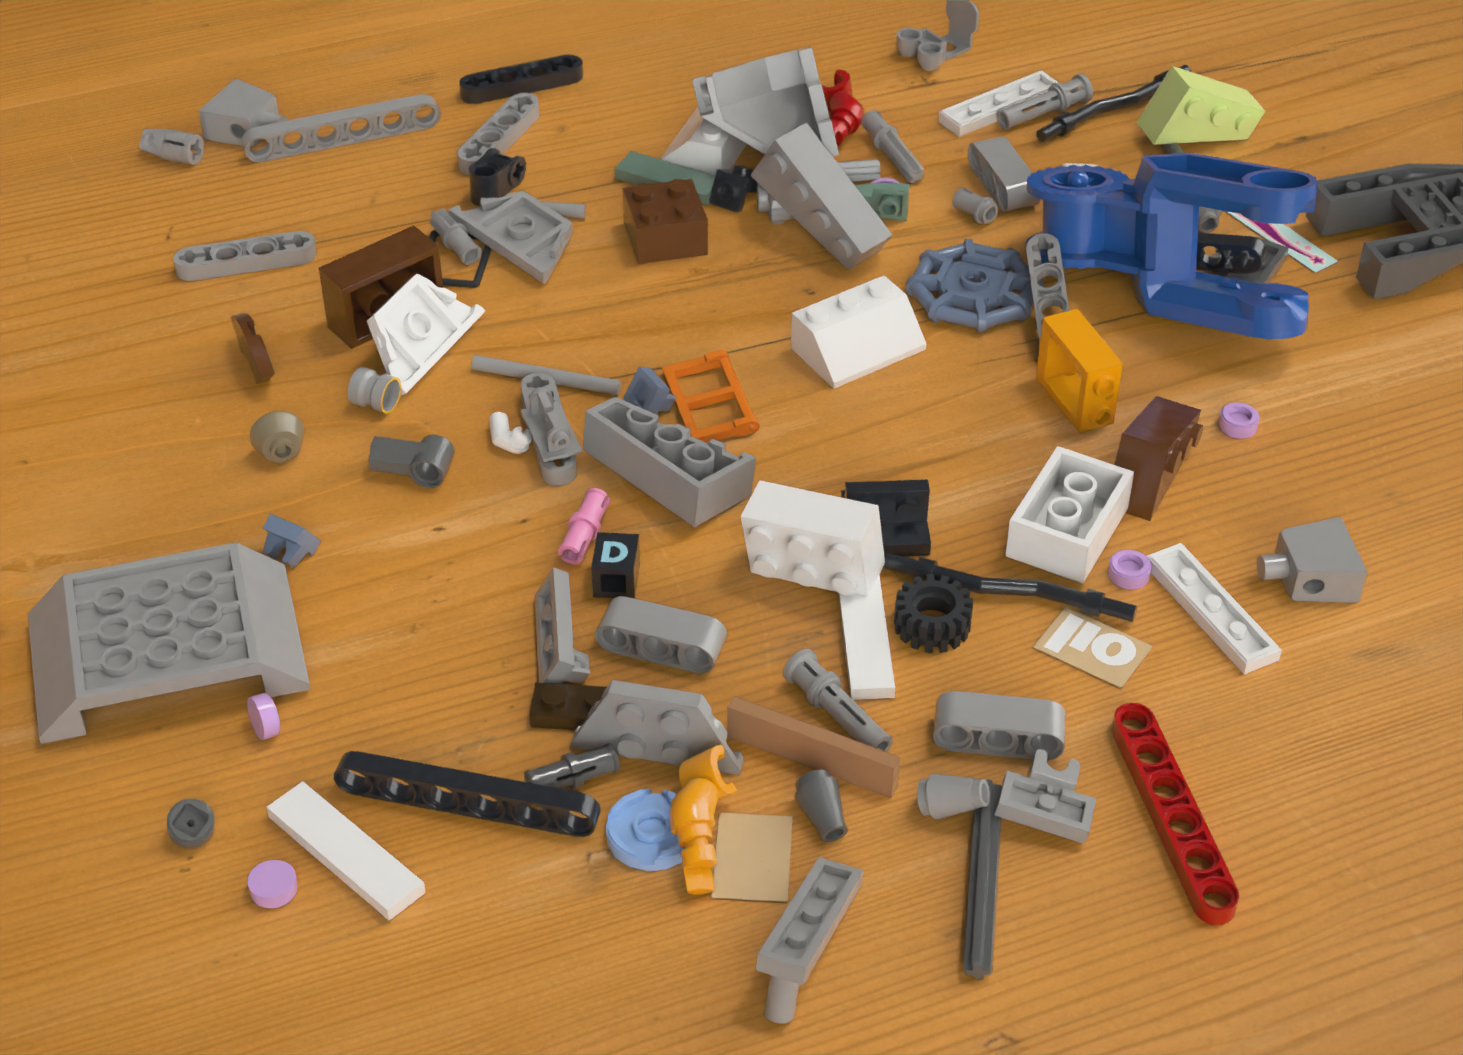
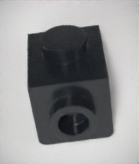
(732, 186)

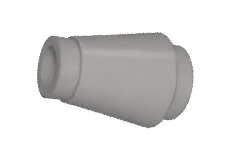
(950, 795)

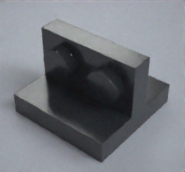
(901, 511)

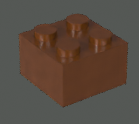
(665, 221)

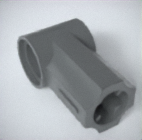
(423, 461)

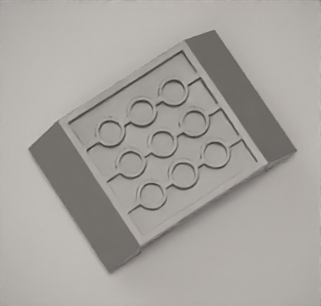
(161, 631)

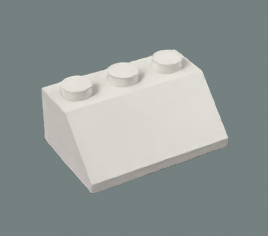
(703, 146)
(857, 332)

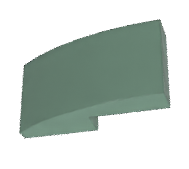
(887, 199)

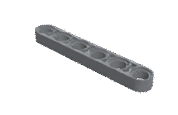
(341, 121)

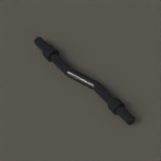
(1067, 121)
(1091, 601)

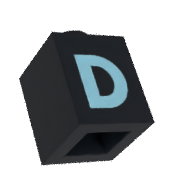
(615, 565)

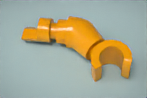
(693, 816)

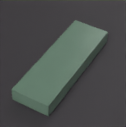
(643, 169)

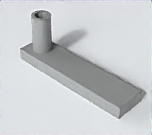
(804, 933)

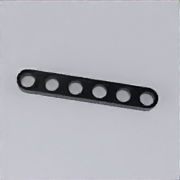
(466, 792)

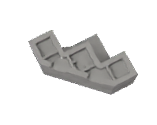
(767, 99)

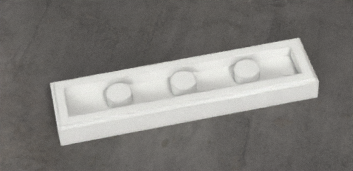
(983, 108)
(1213, 609)
(867, 645)
(346, 850)

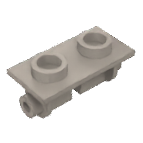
(549, 426)

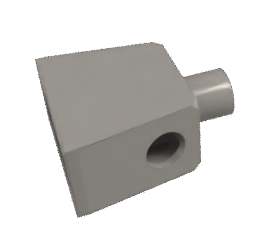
(236, 111)
(1316, 563)

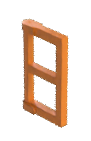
(711, 361)

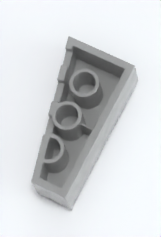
(666, 462)

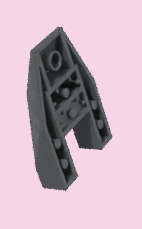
(1422, 194)

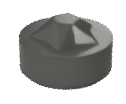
(190, 823)

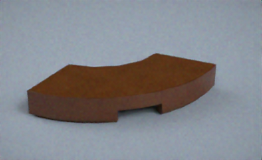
(253, 347)

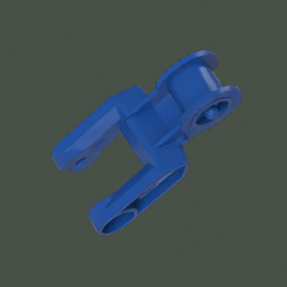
(1152, 234)

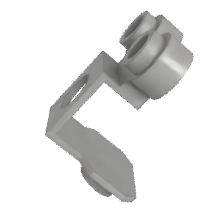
(930, 47)

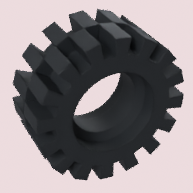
(933, 630)

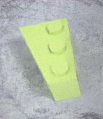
(1198, 110)

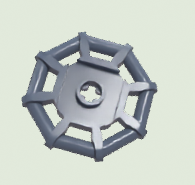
(957, 288)

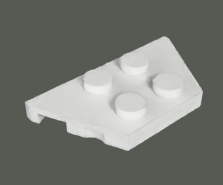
(419, 328)

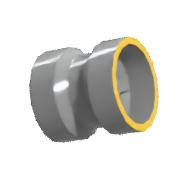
(374, 390)

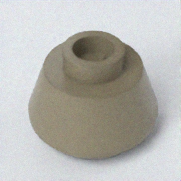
(277, 436)

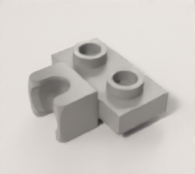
(1047, 799)

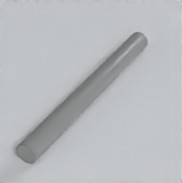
(561, 377)

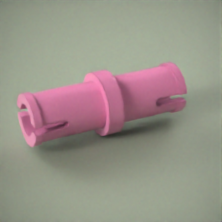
(584, 526)

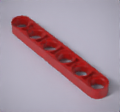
(1178, 808)

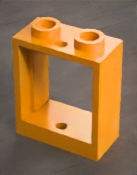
(1072, 345)

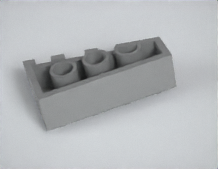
(821, 196)

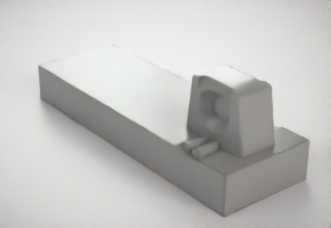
(554, 630)

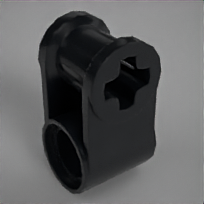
(495, 175)

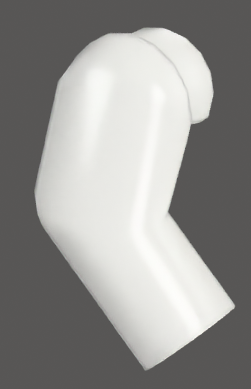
(502, 437)

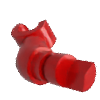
(844, 108)

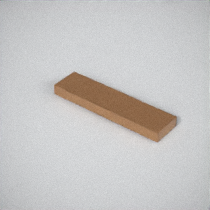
(813, 746)

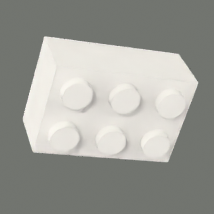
(1069, 514)
(813, 538)

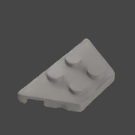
(519, 231)
(655, 725)

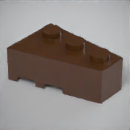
(1155, 450)

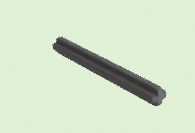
(983, 888)

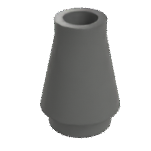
(821, 801)

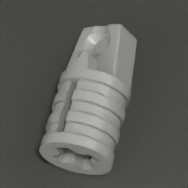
(173, 145)

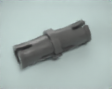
(575, 769)

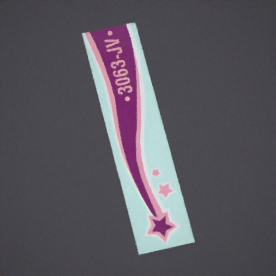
(1299, 247)

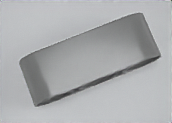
(1001, 173)
(661, 634)
(999, 725)

